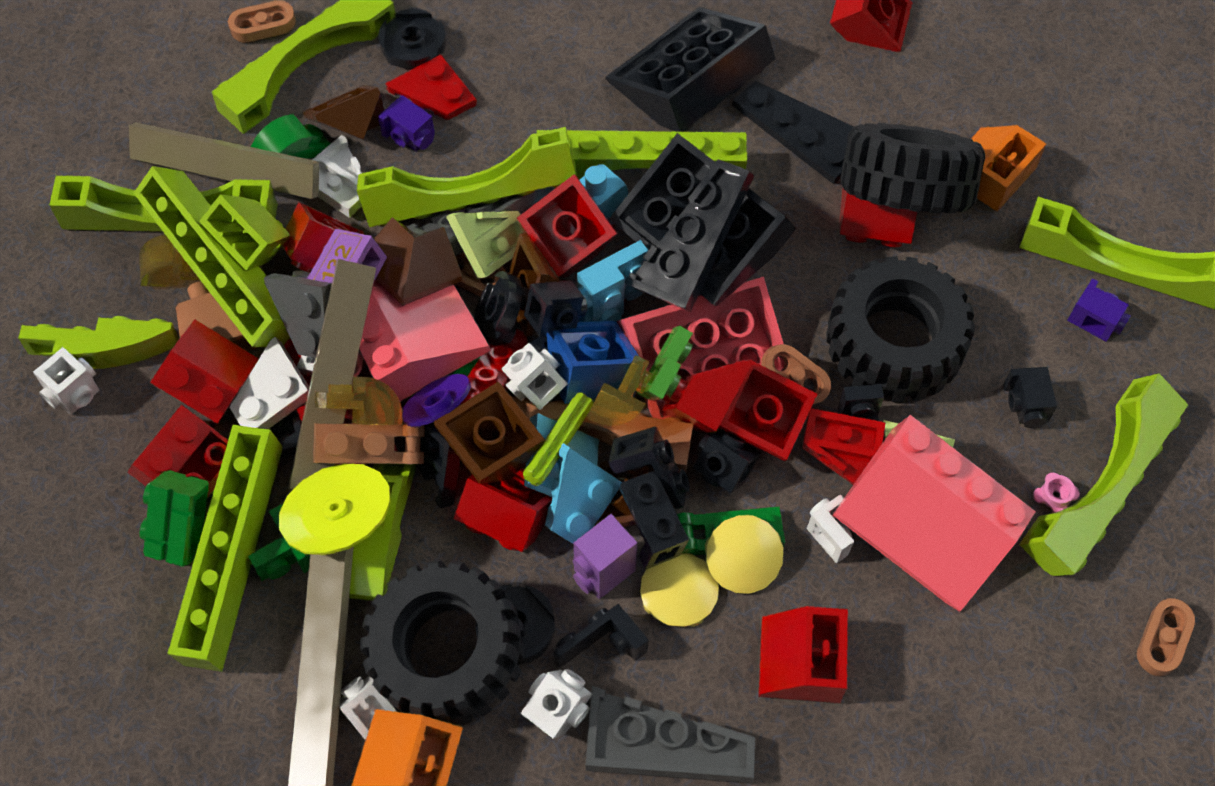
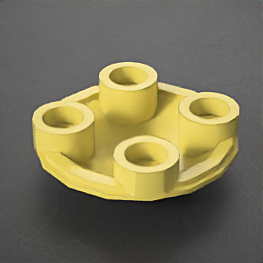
(744, 554)
(679, 591)

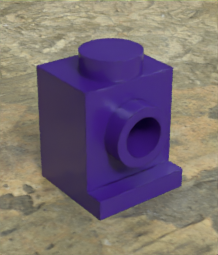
(407, 124)
(1099, 312)

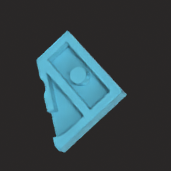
(578, 495)

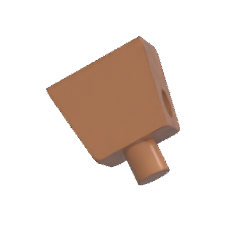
(207, 311)

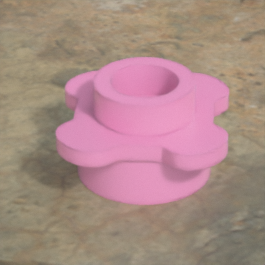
(1059, 484)

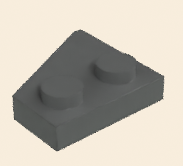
(301, 308)

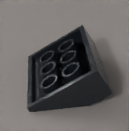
(693, 67)
(664, 192)

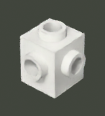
(533, 376)
(66, 381)
(557, 702)

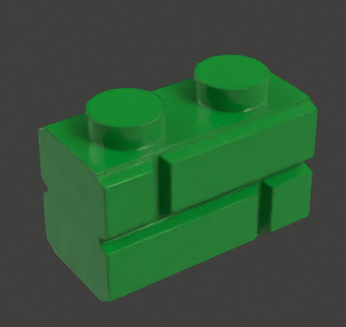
(174, 517)

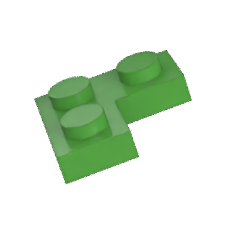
(665, 367)

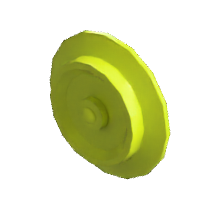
(334, 509)

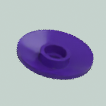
(436, 400)

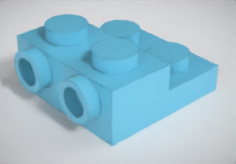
(605, 283)

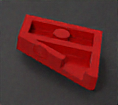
(435, 88)
(842, 441)

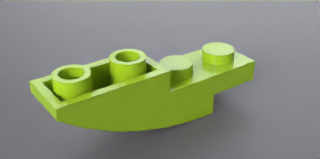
(111, 344)
(376, 555)

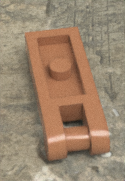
(366, 444)

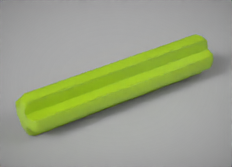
(561, 433)

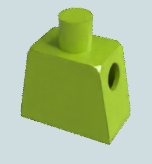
(250, 234)

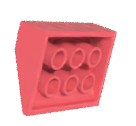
(724, 334)
(418, 340)
(934, 513)

